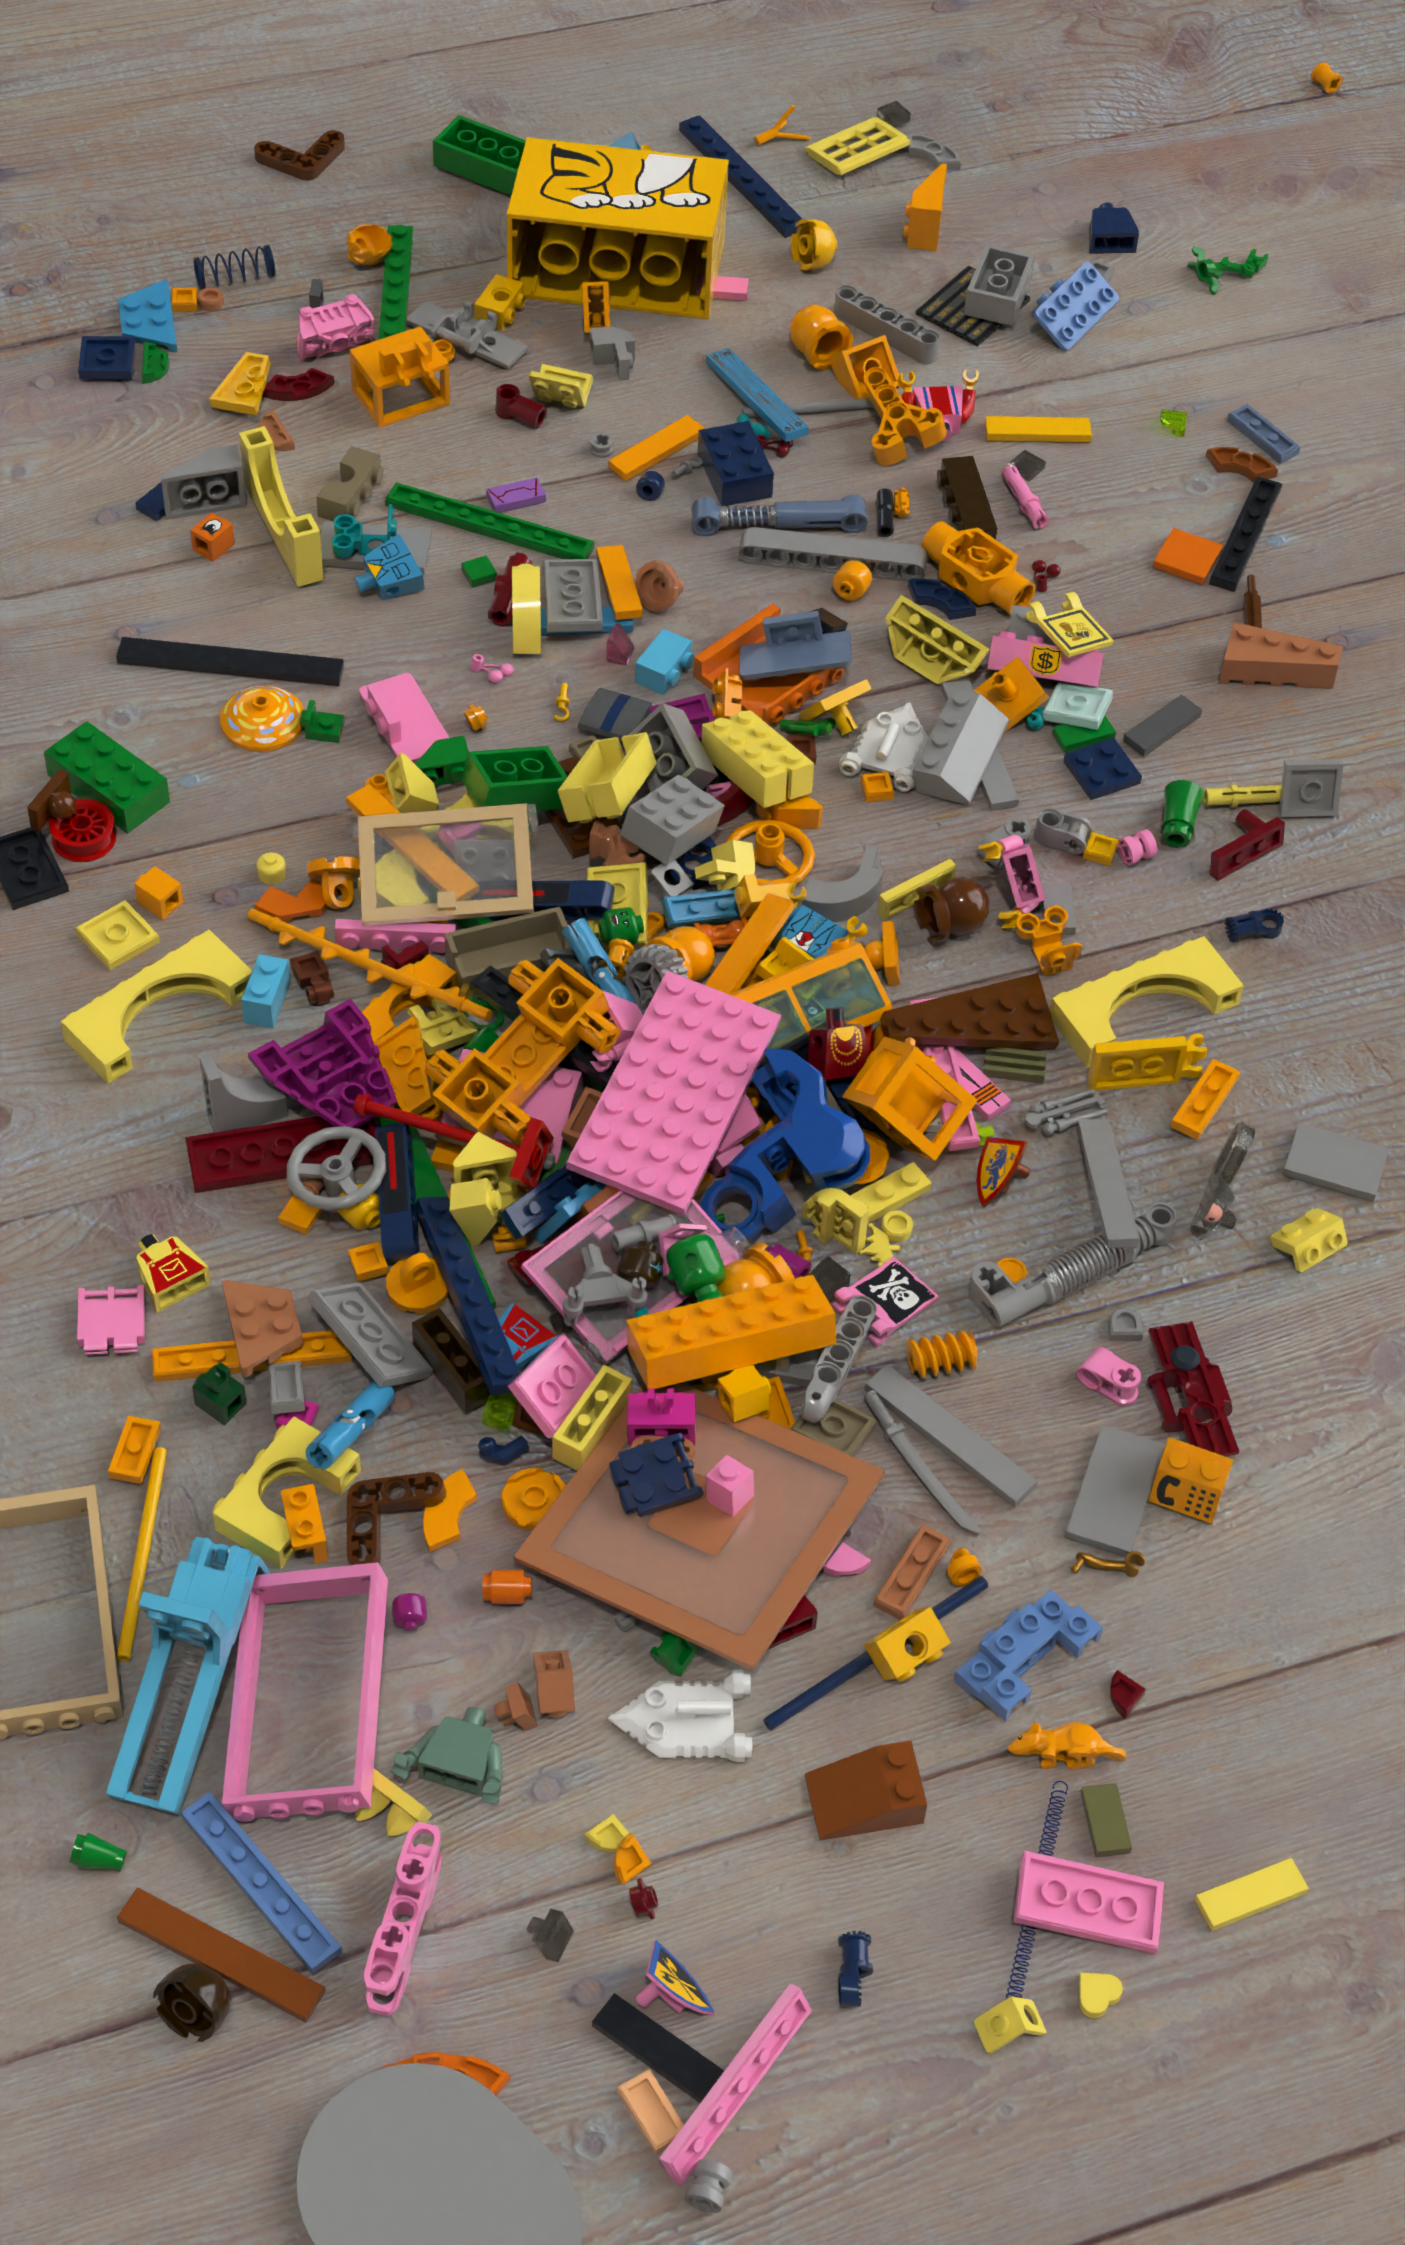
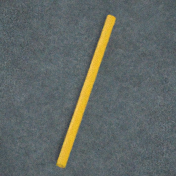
(141, 1555)

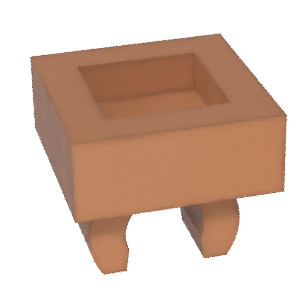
(517, 1708)

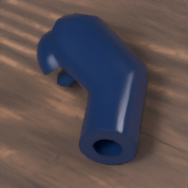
(502, 1453)

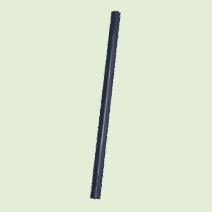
(864, 1660)

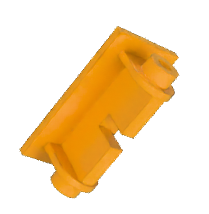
(726, 690)

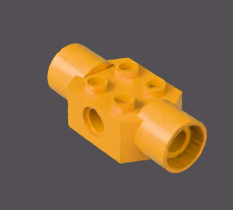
(978, 566)

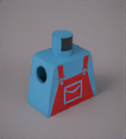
(524, 1335)

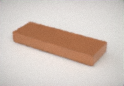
(912, 1572)

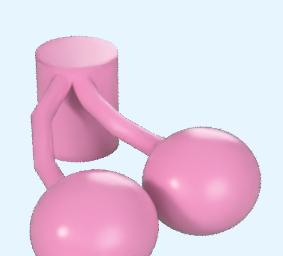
(495, 675)

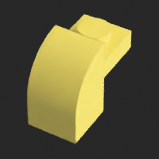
(729, 865)

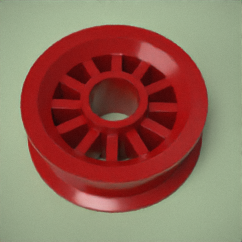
(86, 833)

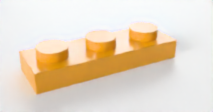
(1205, 1099)

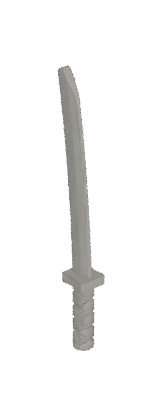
(894, 1433)

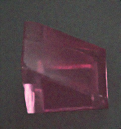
(619, 646)

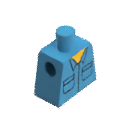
(391, 570)

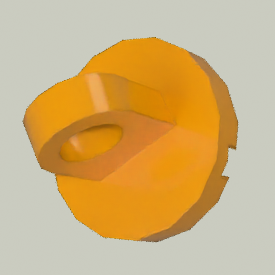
(335, 874)
(416, 1285)

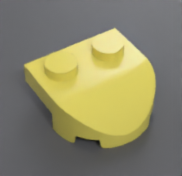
(839, 1217)

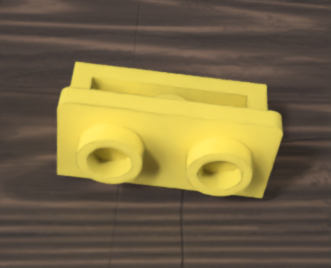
(1311, 1238)

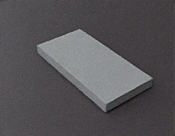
(417, 541)
(572, 595)
(370, 1334)
(1115, 1491)

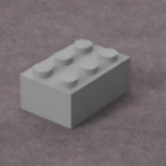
(999, 284)
(672, 819)

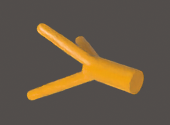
(773, 132)

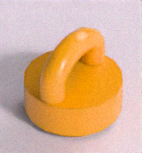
(963, 1567)

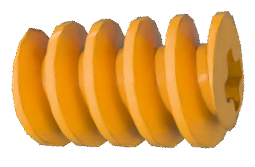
(941, 1352)

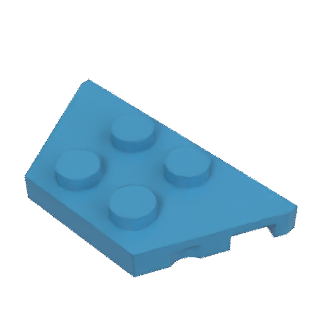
(149, 316)

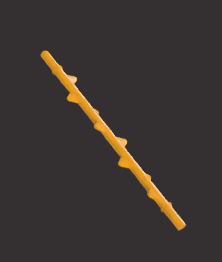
(375, 969)

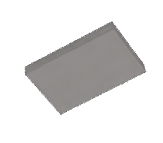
(1336, 1161)

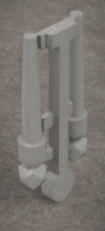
(1047, 1107)

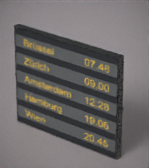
(948, 307)

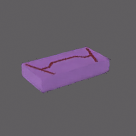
(516, 495)

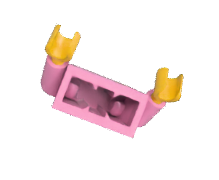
(1021, 875)

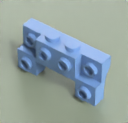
(1019, 1645)

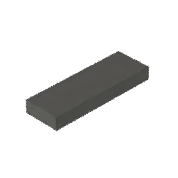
(1162, 725)

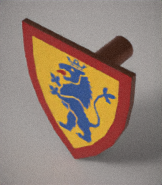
(997, 1166)

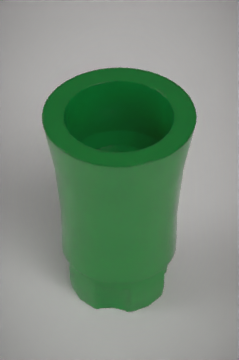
(1180, 811)

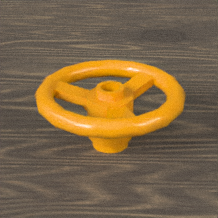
(770, 848)

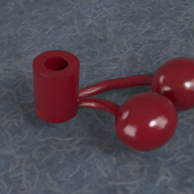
(782, 449)
(1041, 580)

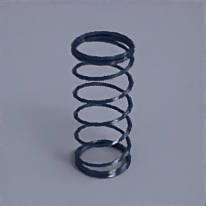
(268, 258)

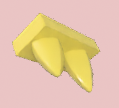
(403, 1812)

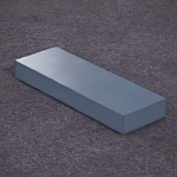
(1263, 434)

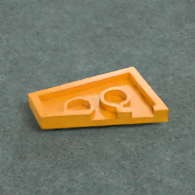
(405, 1062)

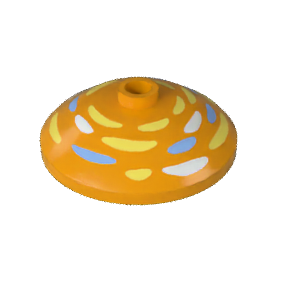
(261, 718)

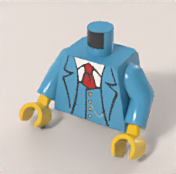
(813, 931)

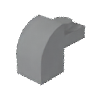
(612, 346)

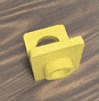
(1007, 2023)

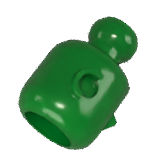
(696, 1267)

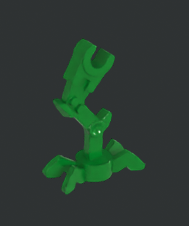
(1208, 270)

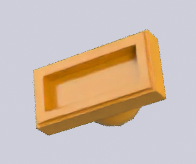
(886, 953)

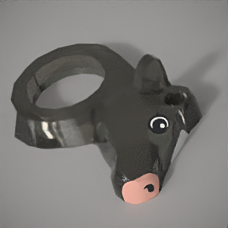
(1218, 1195)

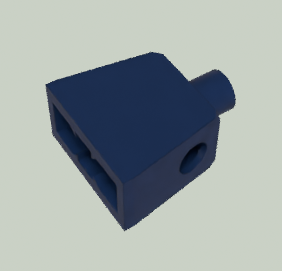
(1112, 230)

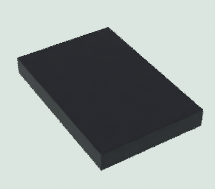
(29, 869)

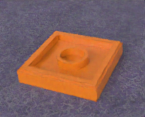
(1188, 556)

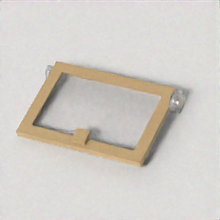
(446, 864)

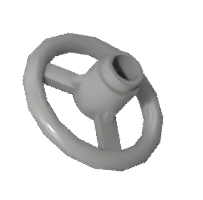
(336, 1170)

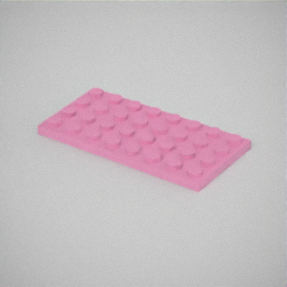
(674, 1093)

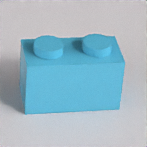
(664, 661)
(265, 991)

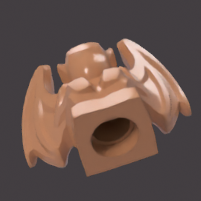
(612, 845)

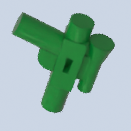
(808, 727)

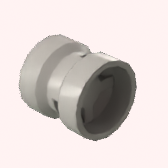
(708, 2187)

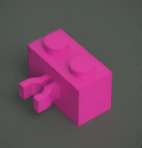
(661, 1414)

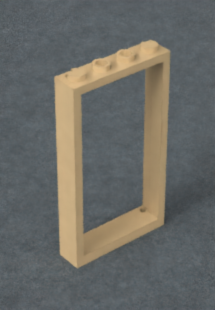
(82, 1710)

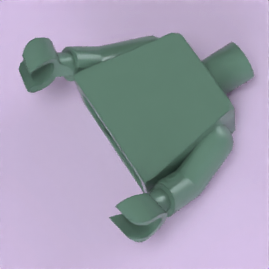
(457, 1756)

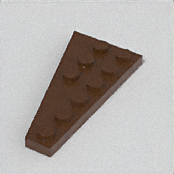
(989, 1016)

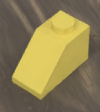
(410, 787)
(475, 1208)

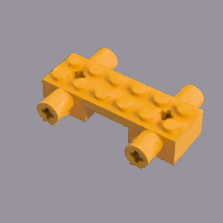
(555, 1015)

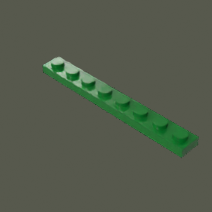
(396, 282)

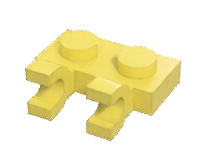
(442, 1027)

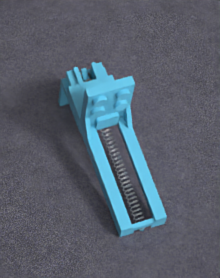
(203, 1612)

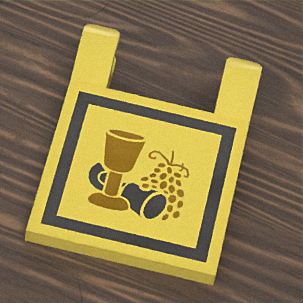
(1070, 630)

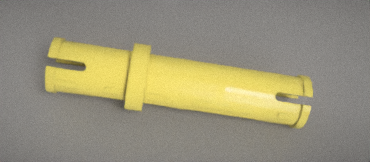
(1241, 795)

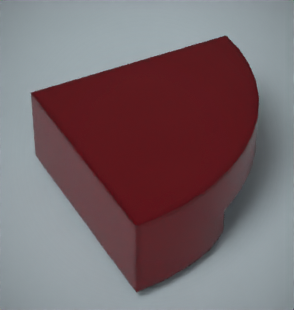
(1125, 1693)

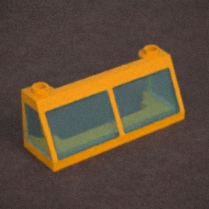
(832, 980)

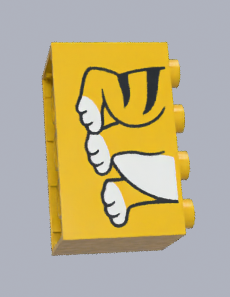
(621, 219)

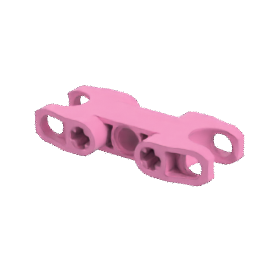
(395, 1941)

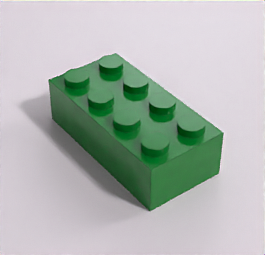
(479, 153)
(109, 774)

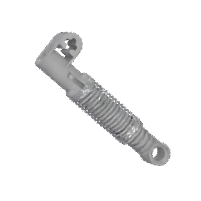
(1060, 1278)

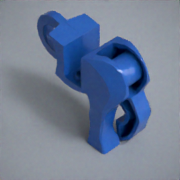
(817, 1136)

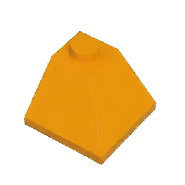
(855, 361)

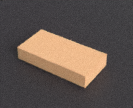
(651, 2110)

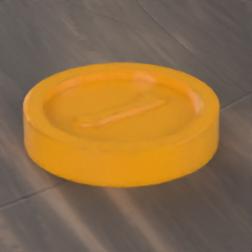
(1013, 1268)

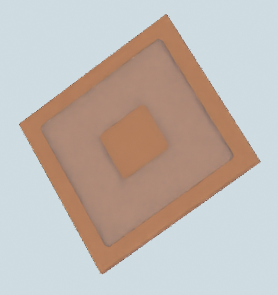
(693, 1565)

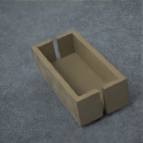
(504, 944)

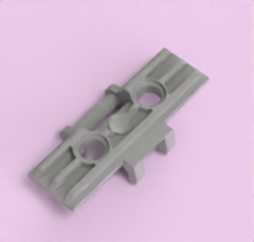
(467, 332)

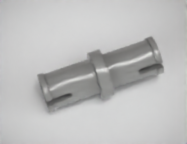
(641, 1231)

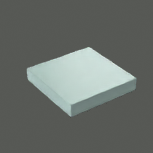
(1078, 705)

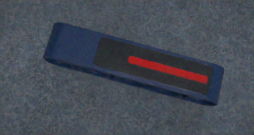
(575, 897)
(398, 1194)

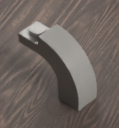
(849, 897)

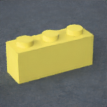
(591, 1417)

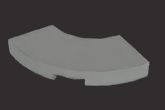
(932, 151)

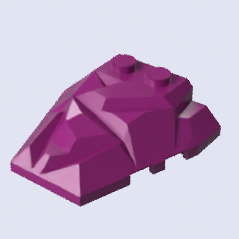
(329, 1067)

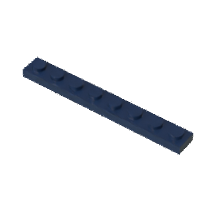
(742, 176)
(468, 1294)

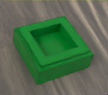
(479, 571)

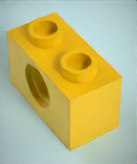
(502, 297)
(888, 1647)

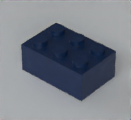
(735, 463)

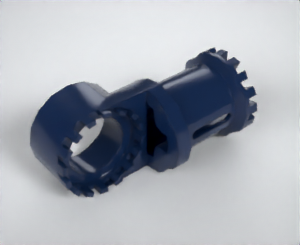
(1252, 925)
(855, 1967)

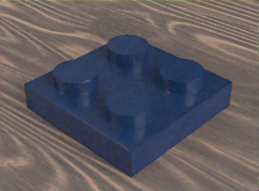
(106, 357)
(1102, 768)

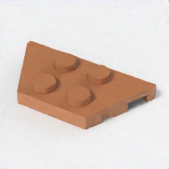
(261, 1323)

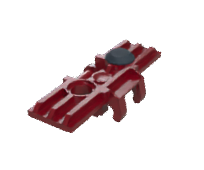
(1203, 1387)

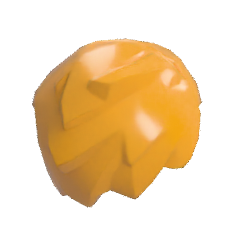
(368, 244)

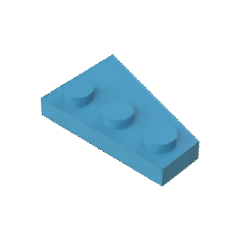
(566, 1210)

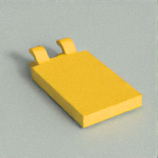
(1145, 1062)

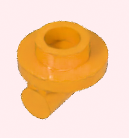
(504, 1240)

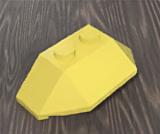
(931, 644)

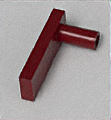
(1258, 841)

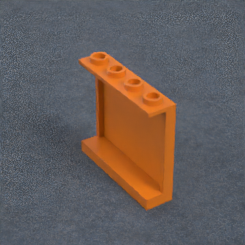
(770, 696)

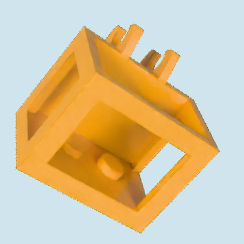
(396, 362)
(904, 1092)

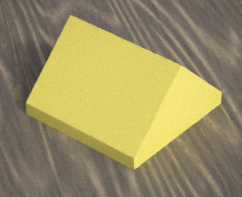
(486, 1159)

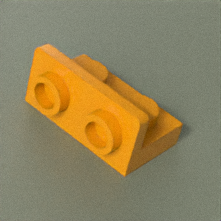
(305, 1521)

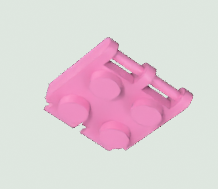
(111, 1320)

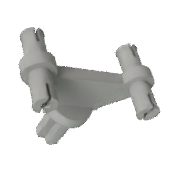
(601, 1287)

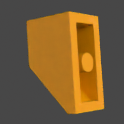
(798, 812)

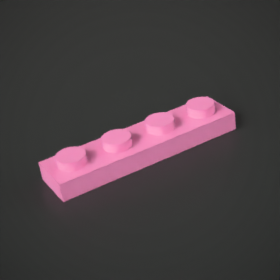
(353, 935)

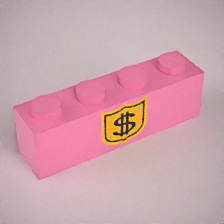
(1045, 659)

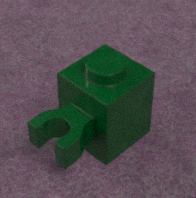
(219, 1393)

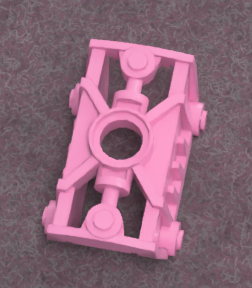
(333, 327)

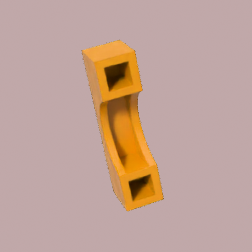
(397, 997)

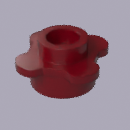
(643, 1899)

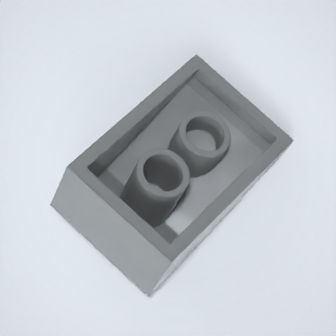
(205, 484)

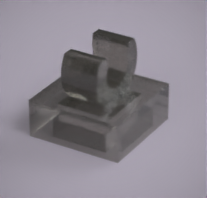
(551, 1934)

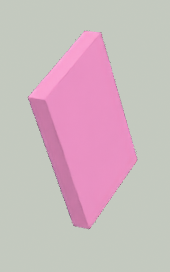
(552, 1384)

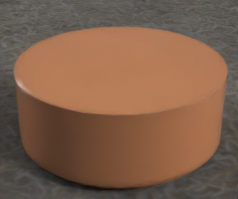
(210, 299)

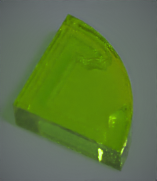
(1174, 420)

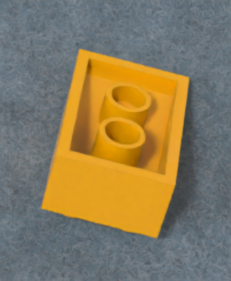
(926, 212)

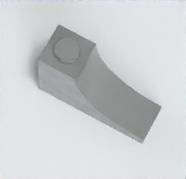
(239, 1101)

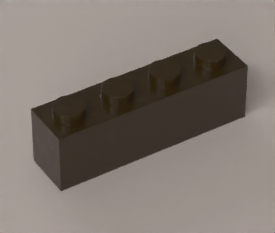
(965, 495)

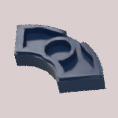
(934, 594)

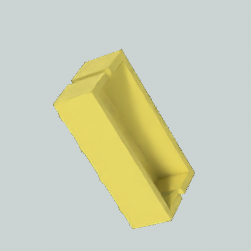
(757, 758)
(605, 779)

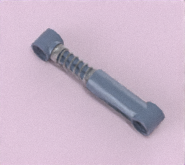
(844, 513)

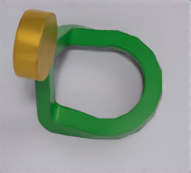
(466, 992)

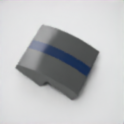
(613, 714)

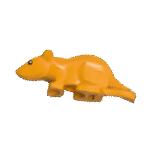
(1072, 1743)

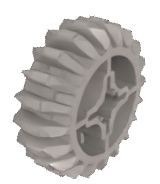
(647, 970)

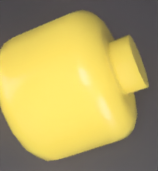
(271, 868)

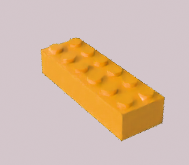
(731, 1332)

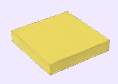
(117, 935)

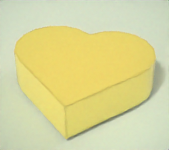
(1097, 1993)

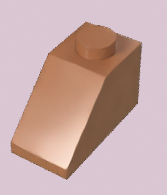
(554, 1682)

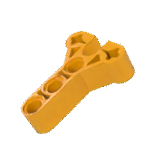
(899, 419)

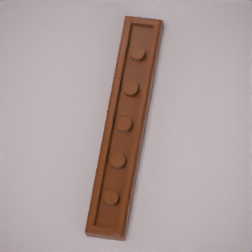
(221, 1953)

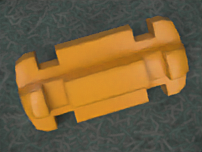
(901, 503)

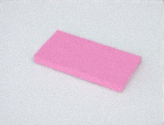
(1089, 1902)

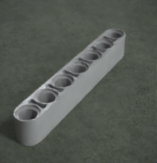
(829, 553)

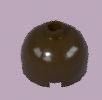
(193, 2001)

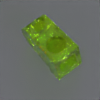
(500, 1411)

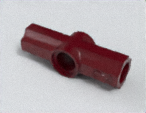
(501, 606)

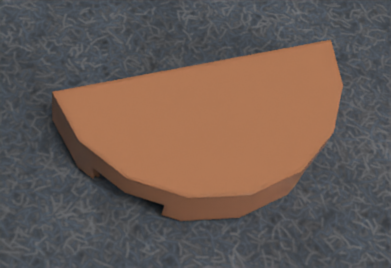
(277, 432)

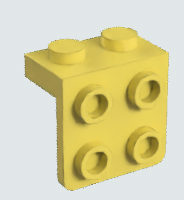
(561, 385)

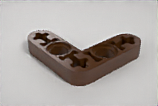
(305, 165)
(372, 1508)

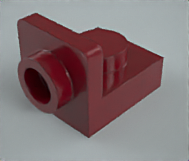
(408, 955)

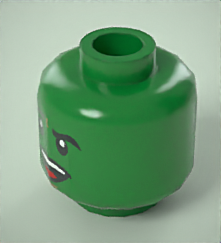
(620, 924)

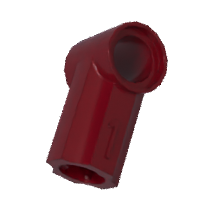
(513, 405)

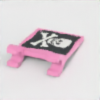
(896, 1294)

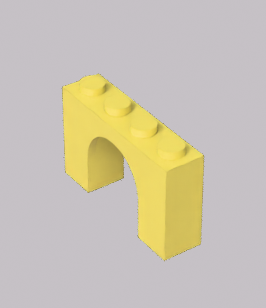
(245, 1517)

